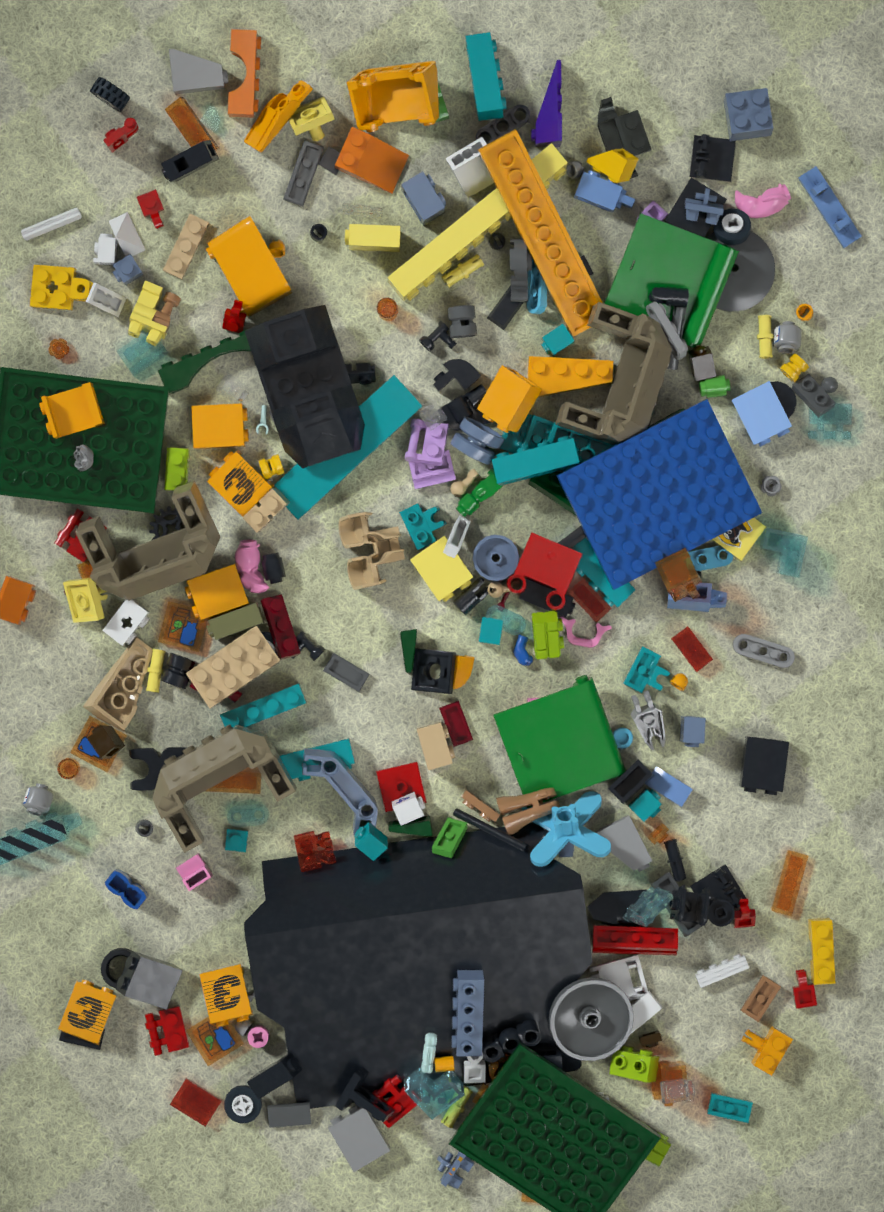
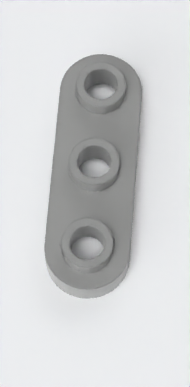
(658, 313)
(773, 650)

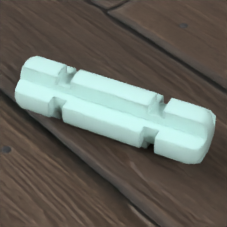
(429, 1052)

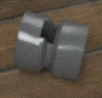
(462, 314)

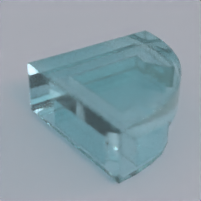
(211, 119)

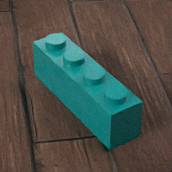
(484, 76)
(537, 461)
(593, 571)
(265, 707)
(294, 760)

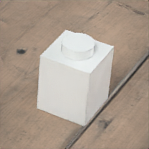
(408, 808)

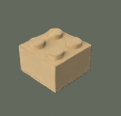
(435, 746)

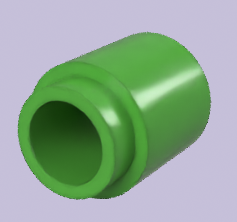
(714, 386)

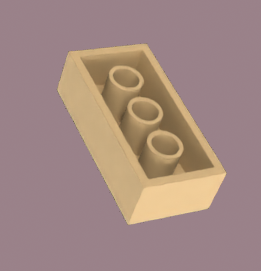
(233, 667)

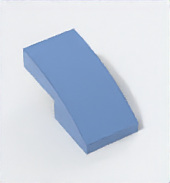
(669, 786)

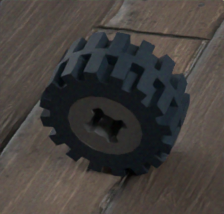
(109, 94)

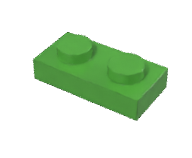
(449, 837)

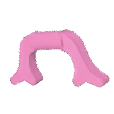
(583, 641)

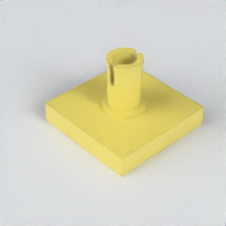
(310, 117)
(84, 600)

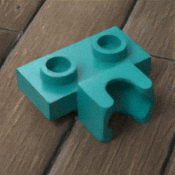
(421, 524)
(645, 671)

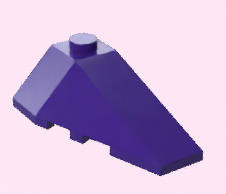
(549, 121)

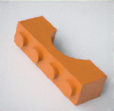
(242, 100)

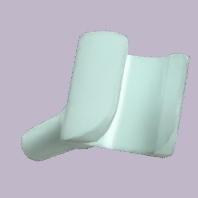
(263, 419)

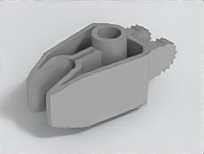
(648, 719)

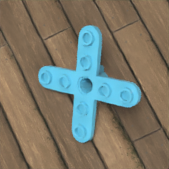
(566, 826)

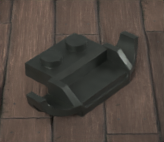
(622, 131)

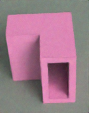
(194, 872)

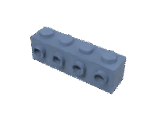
(469, 1012)

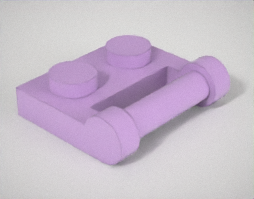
(433, 446)

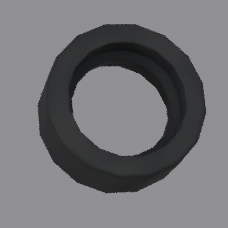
(106, 961)

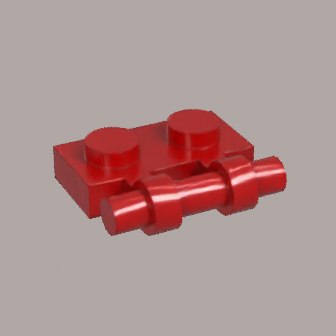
(116, 138)
(64, 535)
(173, 1029)
(399, 1101)

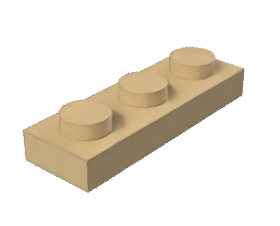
(186, 246)

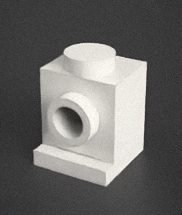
(106, 250)

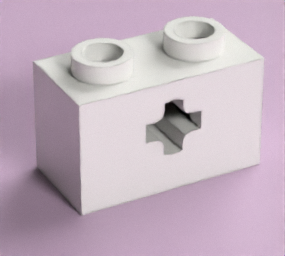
(128, 610)

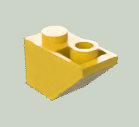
(616, 164)

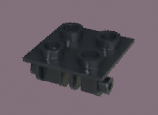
(712, 158)
(721, 884)

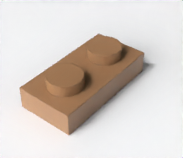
(486, 811)
(760, 998)

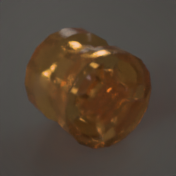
(72, 767)

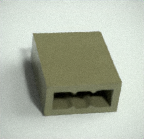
(235, 621)

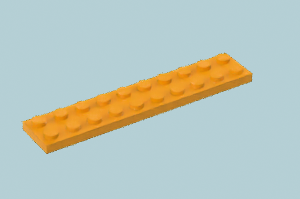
(541, 229)

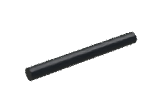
(490, 829)

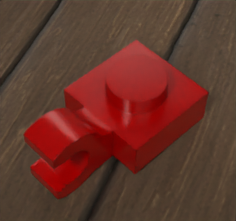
(151, 206)
(234, 319)
(744, 916)
(804, 993)

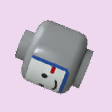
(787, 337)
(38, 799)

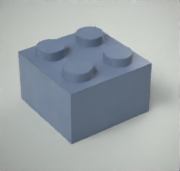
(748, 114)
(423, 198)

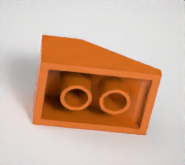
(371, 160)

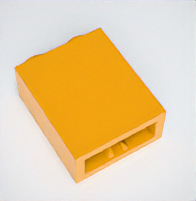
(509, 399)
(219, 426)
(216, 593)

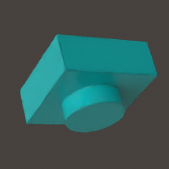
(236, 840)

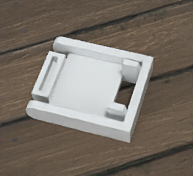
(618, 973)

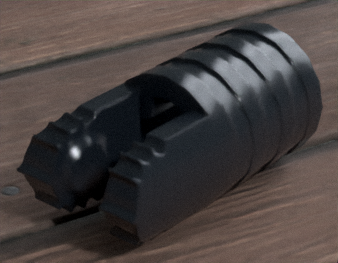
(670, 296)
(468, 600)

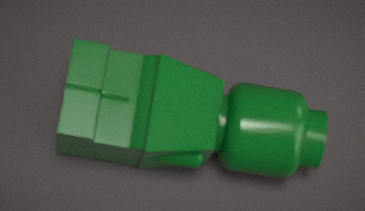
(484, 490)

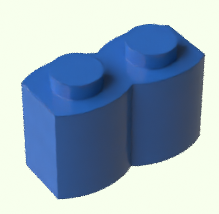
(121, 885)

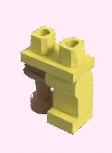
(147, 318)

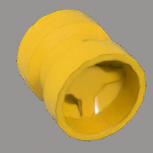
(794, 368)
(277, 467)

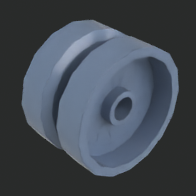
(477, 440)
(483, 558)

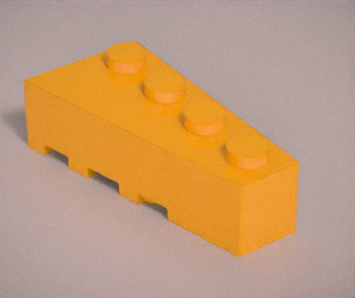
(568, 374)

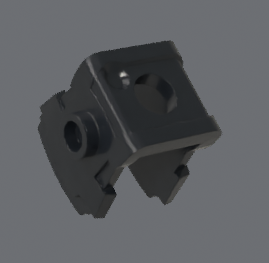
(698, 906)

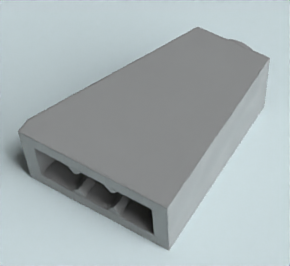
(195, 74)
(626, 843)

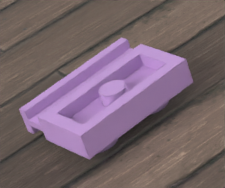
(428, 474)

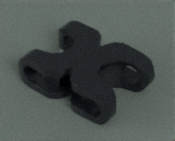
(154, 763)

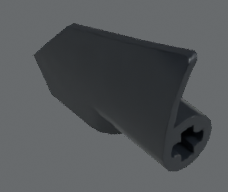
(466, 406)
(612, 906)

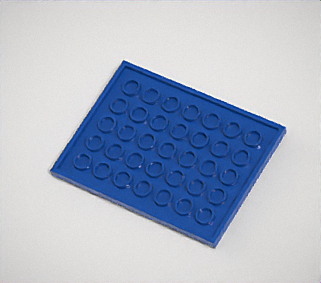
(659, 493)

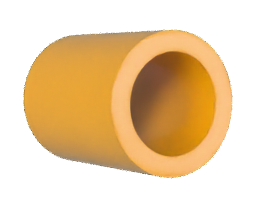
(444, 1064)

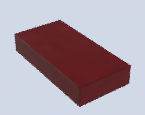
(456, 723)

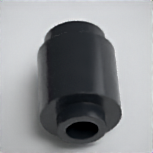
(273, 568)

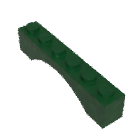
(180, 375)

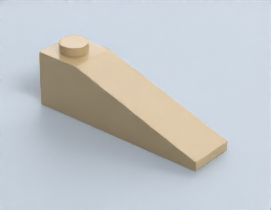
(119, 690)

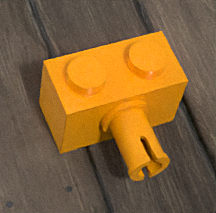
(769, 1050)

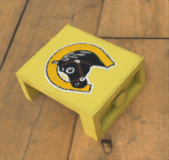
(741, 538)

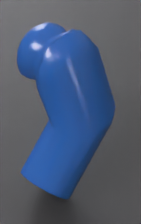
(520, 652)

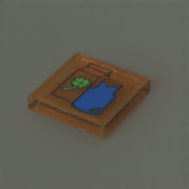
(182, 628)
(86, 752)
(214, 1041)

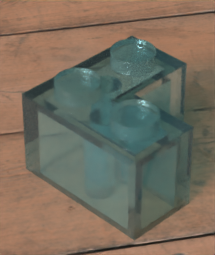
(790, 547)
(434, 1095)

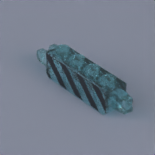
(37, 835)

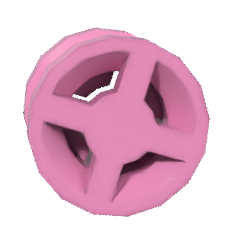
(261, 1039)

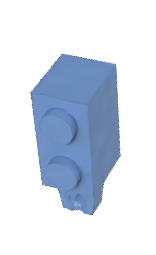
(602, 192)
(708, 599)

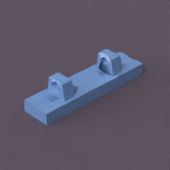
(829, 207)

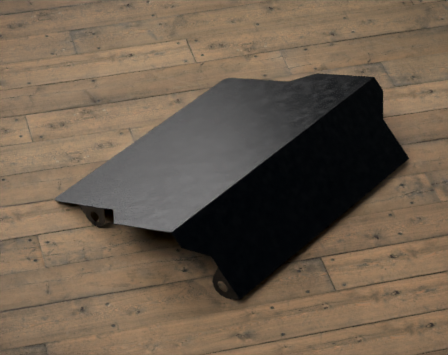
(369, 950)

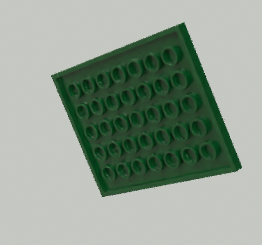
(123, 449)
(553, 1136)

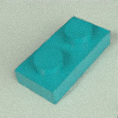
(729, 1107)

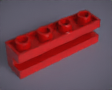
(635, 940)

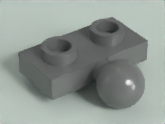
(815, 395)

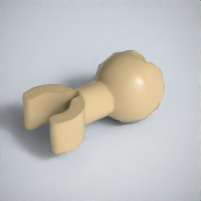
(459, 488)
(498, 588)

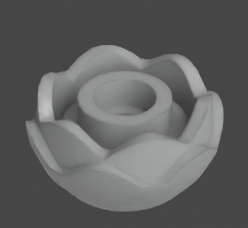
(83, 457)

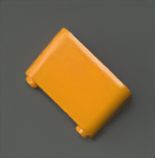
(395, 95)
(249, 267)

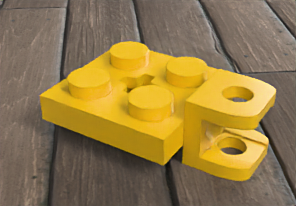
(68, 285)

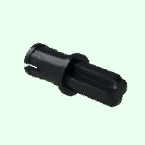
(675, 860)

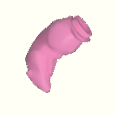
(767, 204)
(247, 561)

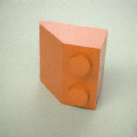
(14, 599)

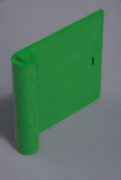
(677, 259)
(561, 740)

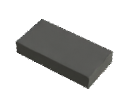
(346, 672)
(289, 1114)

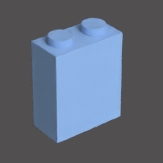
(762, 414)

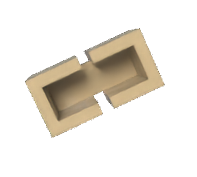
(271, 504)

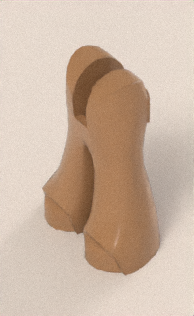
(516, 821)

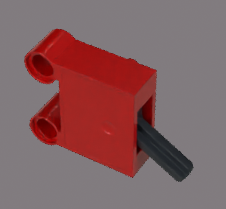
(549, 564)

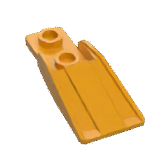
(276, 115)

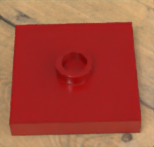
(399, 782)

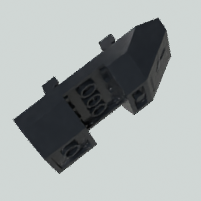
(307, 386)

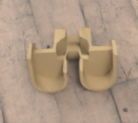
(355, 532)

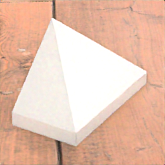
(126, 235)
(106, 299)

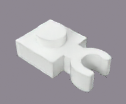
(474, 1069)

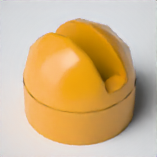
(280, 246)
(801, 310)
(679, 681)

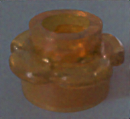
(59, 354)

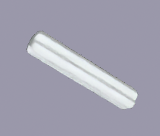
(51, 224)

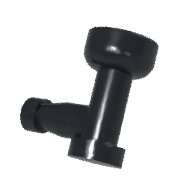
(439, 332)
(303, 642)

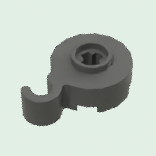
(519, 263)

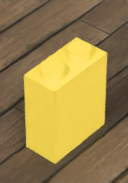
(373, 237)
(440, 571)

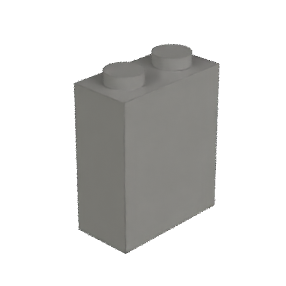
(358, 1137)

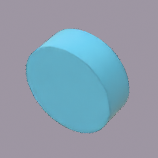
(623, 737)

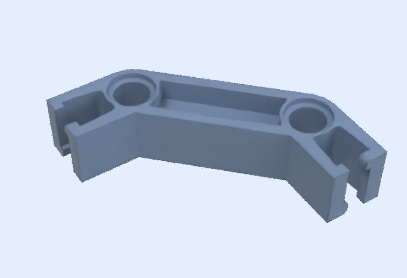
(343, 782)

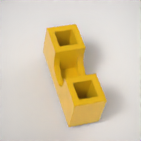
(822, 951)

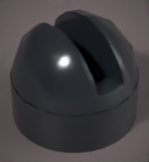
(321, 230)
(493, 244)

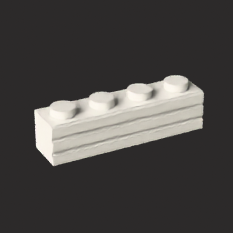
(456, 536)
(721, 971)

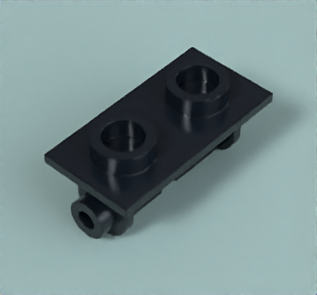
(363, 374)

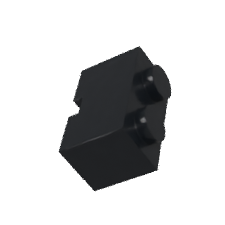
(631, 782)

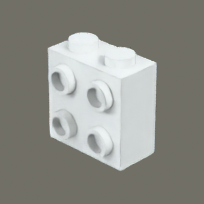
(470, 168)

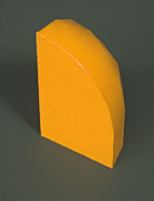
(462, 670)

